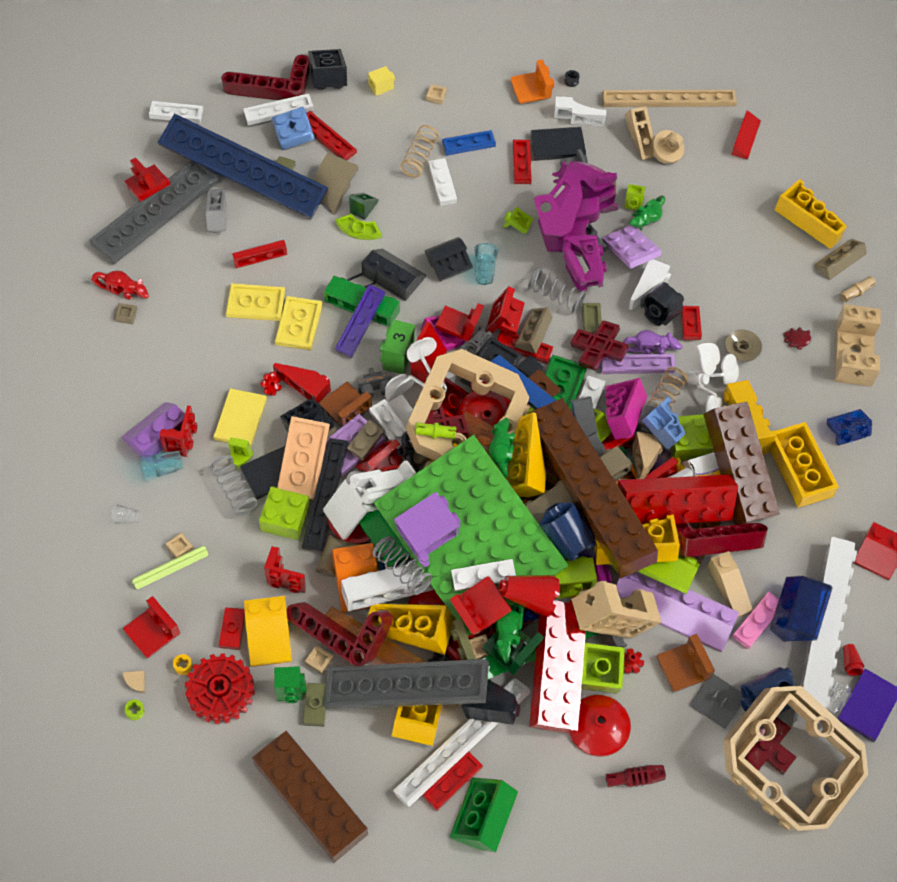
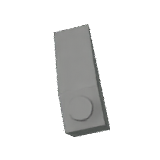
(216, 210)

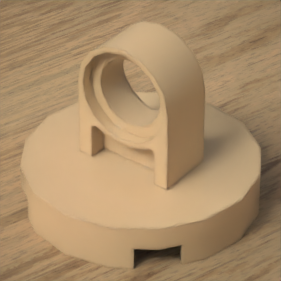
(667, 146)

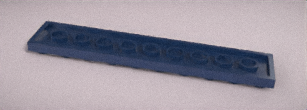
(243, 166)

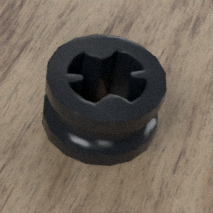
(571, 74)

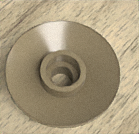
(743, 339)

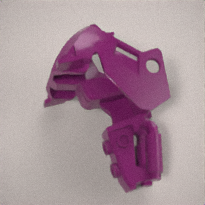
(563, 228)

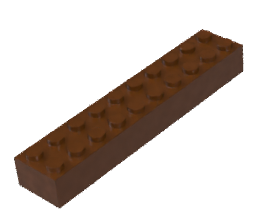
(594, 490)

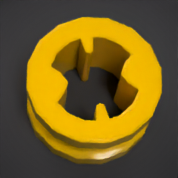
(182, 657)

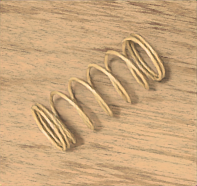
(426, 140)
(671, 384)

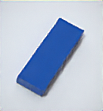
(468, 142)

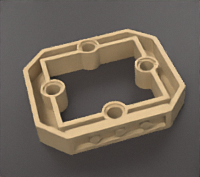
(472, 369)
(841, 784)

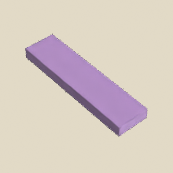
(639, 364)

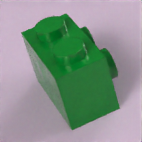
(289, 684)

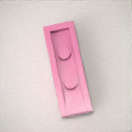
(757, 621)

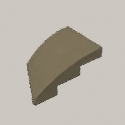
(335, 175)

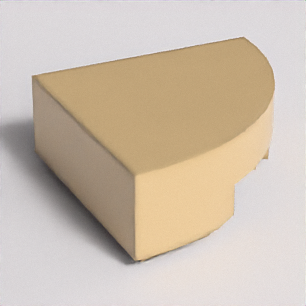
(135, 680)

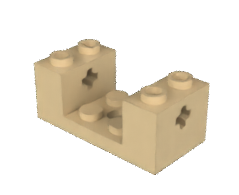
(857, 330)
(606, 613)

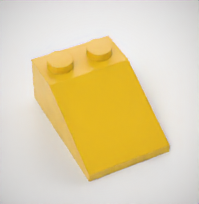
(267, 631)
(417, 723)

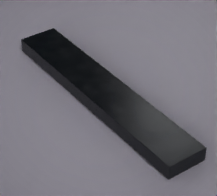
(326, 487)

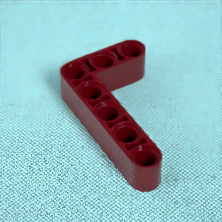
(267, 86)
(720, 539)
(340, 634)

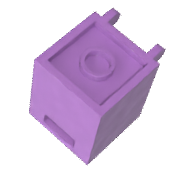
(428, 526)

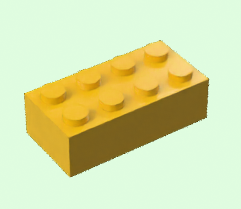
(802, 465)

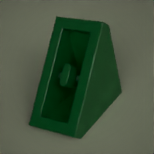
(362, 204)

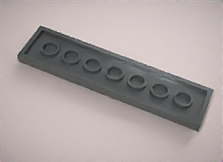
(153, 212)
(407, 684)

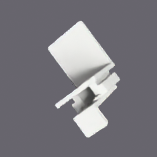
(358, 495)

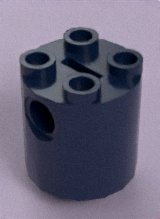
(567, 530)
(775, 678)

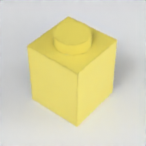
(381, 80)

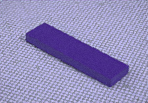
(360, 320)

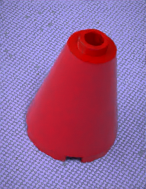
(532, 592)

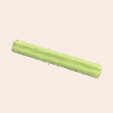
(170, 567)

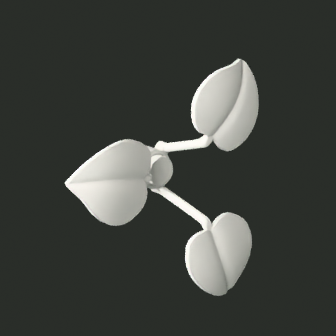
(709, 359)
(402, 383)

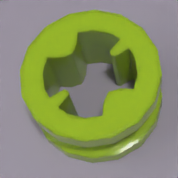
(139, 714)

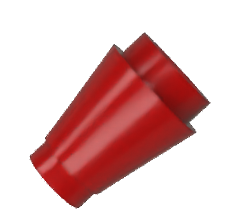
(852, 661)

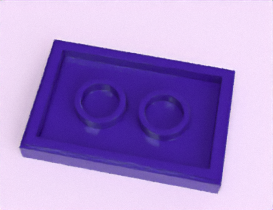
(869, 705)

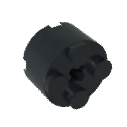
(662, 304)

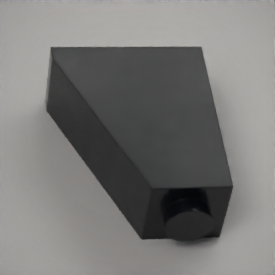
(499, 706)

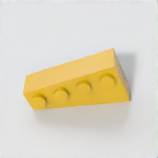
(663, 535)

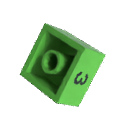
(394, 349)

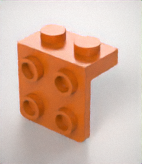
(533, 85)

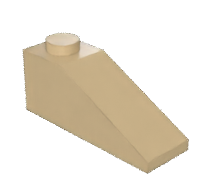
(640, 131)
(645, 452)
(730, 583)

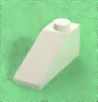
(654, 274)

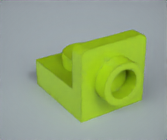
(634, 197)
(518, 219)

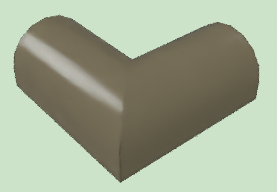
(325, 563)

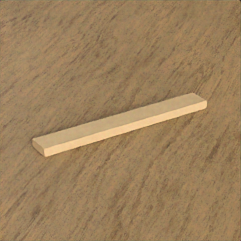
(668, 98)

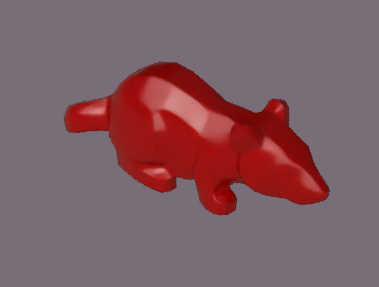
(120, 282)

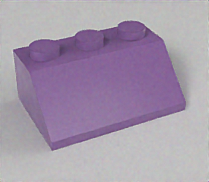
(145, 436)

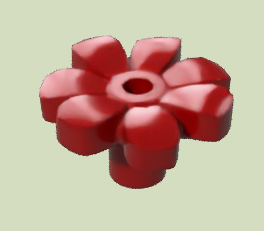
(271, 383)
(632, 661)

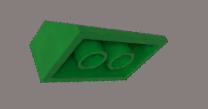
(484, 813)

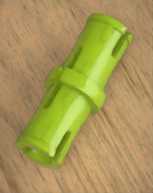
(435, 430)

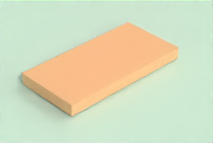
(303, 456)

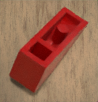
(304, 381)

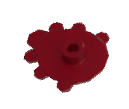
(797, 338)

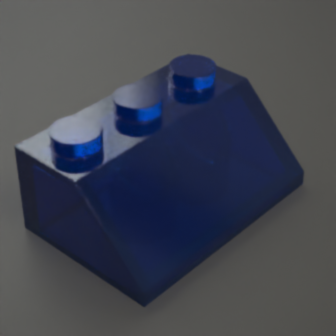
(800, 609)

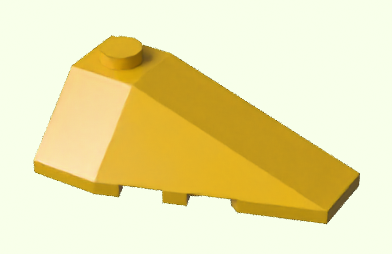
(527, 467)

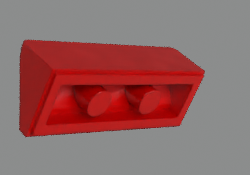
(746, 136)

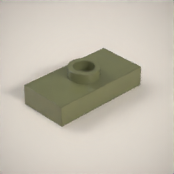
(314, 705)

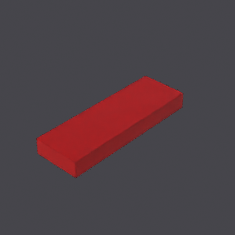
(522, 162)
(259, 254)
(542, 355)
(452, 781)

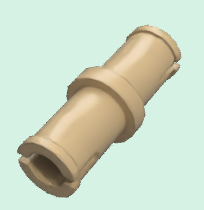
(858, 289)

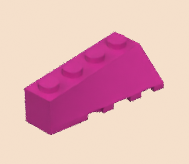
(624, 407)

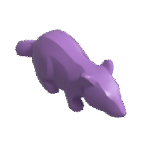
(649, 341)

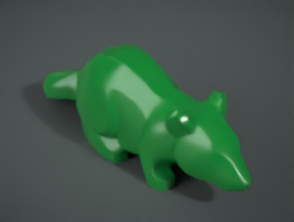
(649, 213)
(500, 448)
(507, 631)

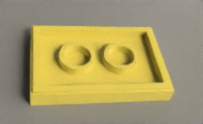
(255, 302)
(298, 323)
(240, 416)

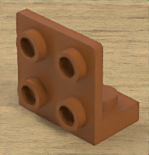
(346, 403)
(686, 664)

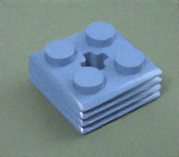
(301, 127)

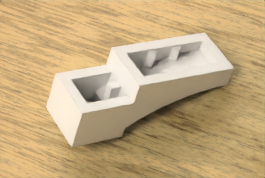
(579, 114)

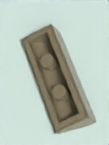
(841, 258)
(534, 330)

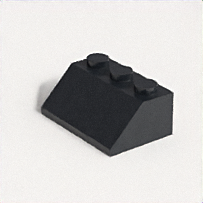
(391, 273)

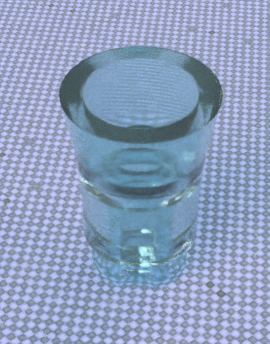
(485, 262)
(160, 464)

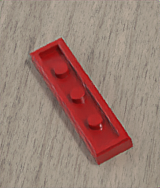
(330, 138)

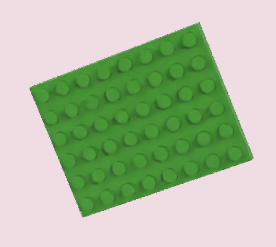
(491, 516)

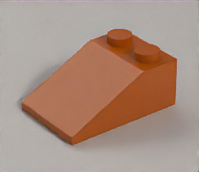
(352, 562)

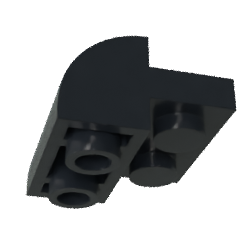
(449, 258)
(307, 410)

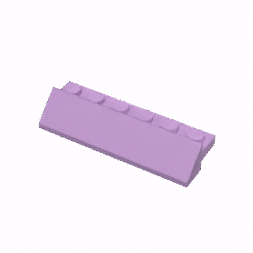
(685, 612)

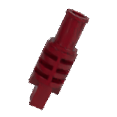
(637, 776)

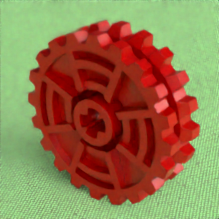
(215, 673)

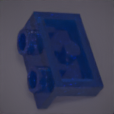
(850, 426)

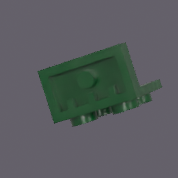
(519, 655)

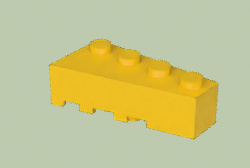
(810, 215)
(743, 392)
(419, 625)

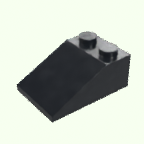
(328, 68)

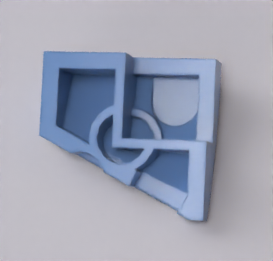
(664, 424)

